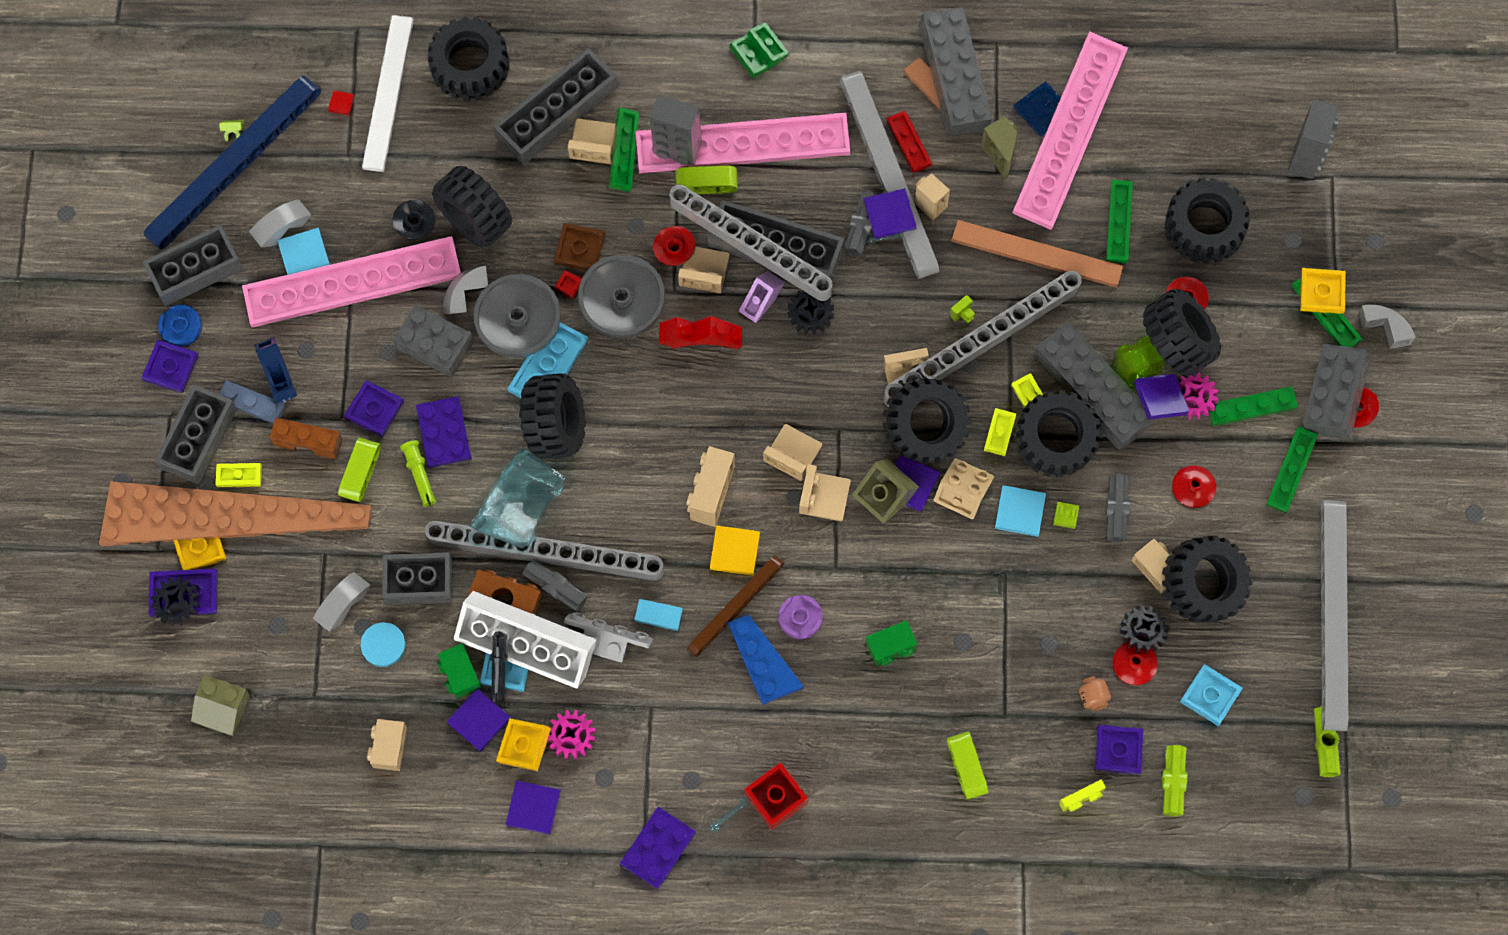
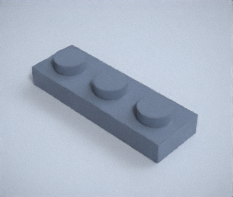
(253, 402)

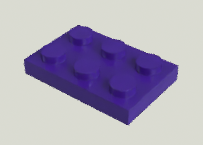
(443, 432)
(203, 579)
(657, 848)

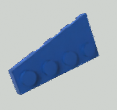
(764, 664)

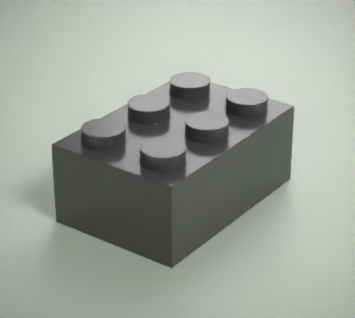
(433, 341)
(417, 578)

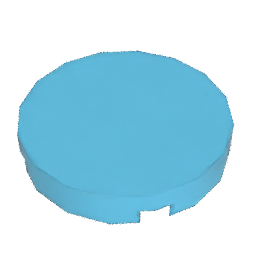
(383, 644)

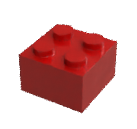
(776, 796)

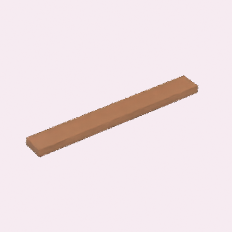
(1036, 253)

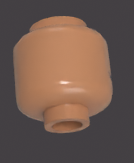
(1094, 693)

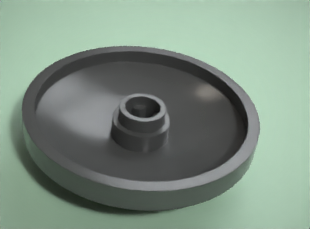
(621, 296)
(517, 315)

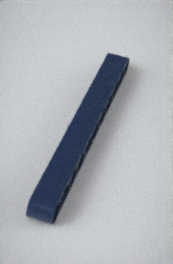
(232, 162)

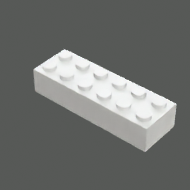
(551, 647)

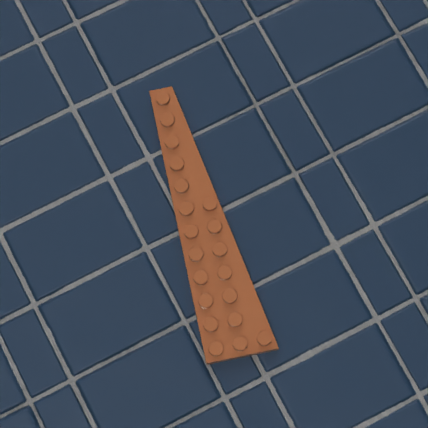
(173, 513)

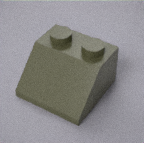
(999, 143)
(885, 490)
(219, 705)

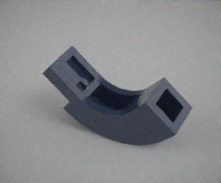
(275, 370)

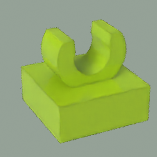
(231, 126)
(963, 310)
(1066, 515)

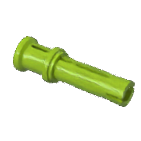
(416, 465)

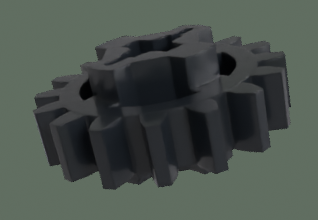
(802, 313)
(179, 593)
(1141, 637)

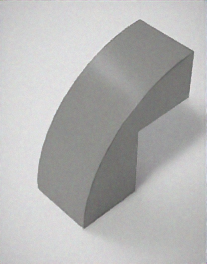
(277, 222)
(468, 279)
(1396, 327)
(339, 601)

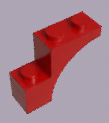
(707, 331)

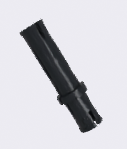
(498, 660)

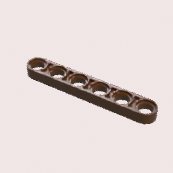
(735, 606)

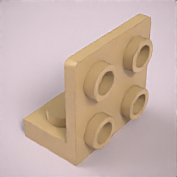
(592, 141)
(705, 270)
(901, 363)
(792, 452)
(963, 488)
(824, 495)

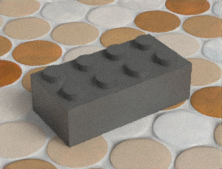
(675, 130)
(1314, 139)
(192, 265)
(1337, 391)
(196, 434)

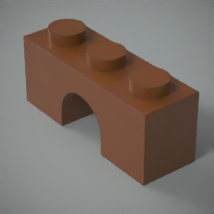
(293, 434)
(524, 597)

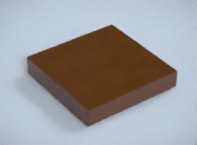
(579, 246)

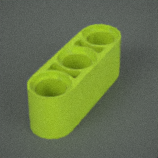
(708, 179)
(359, 469)
(967, 765)

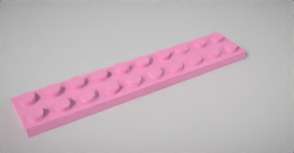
(1070, 130)
(757, 142)
(351, 281)

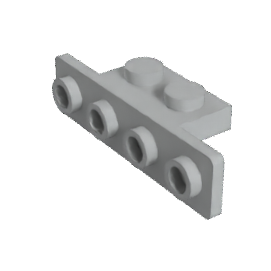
(611, 640)

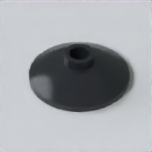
(411, 211)

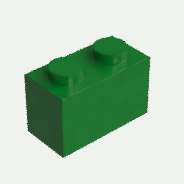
(891, 643)
(459, 671)

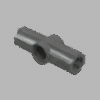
(859, 228)
(1117, 508)
(554, 586)

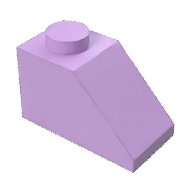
(761, 296)

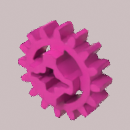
(1201, 388)
(579, 730)

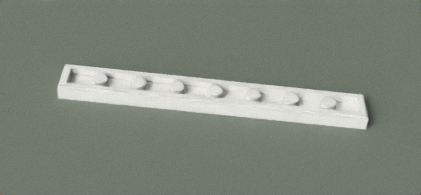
(387, 93)

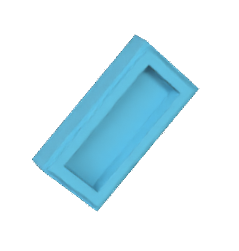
(658, 615)

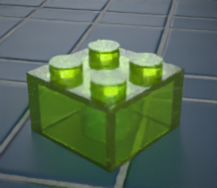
(1137, 361)

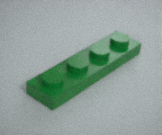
(624, 149)
(1119, 221)
(1335, 324)
(1253, 406)
(1291, 470)

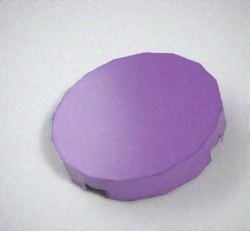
(800, 617)

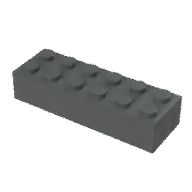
(955, 71)
(555, 106)
(809, 244)
(1086, 373)

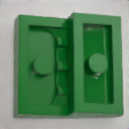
(758, 50)

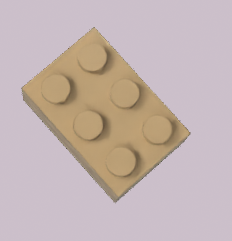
(711, 486)

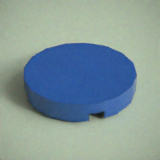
(180, 325)

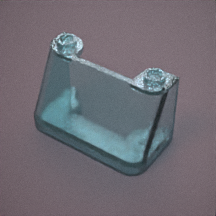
(518, 500)

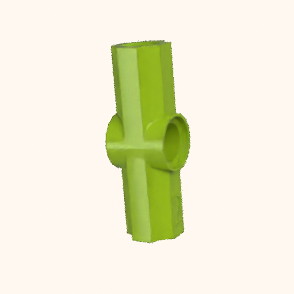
(1327, 755)
(1174, 780)

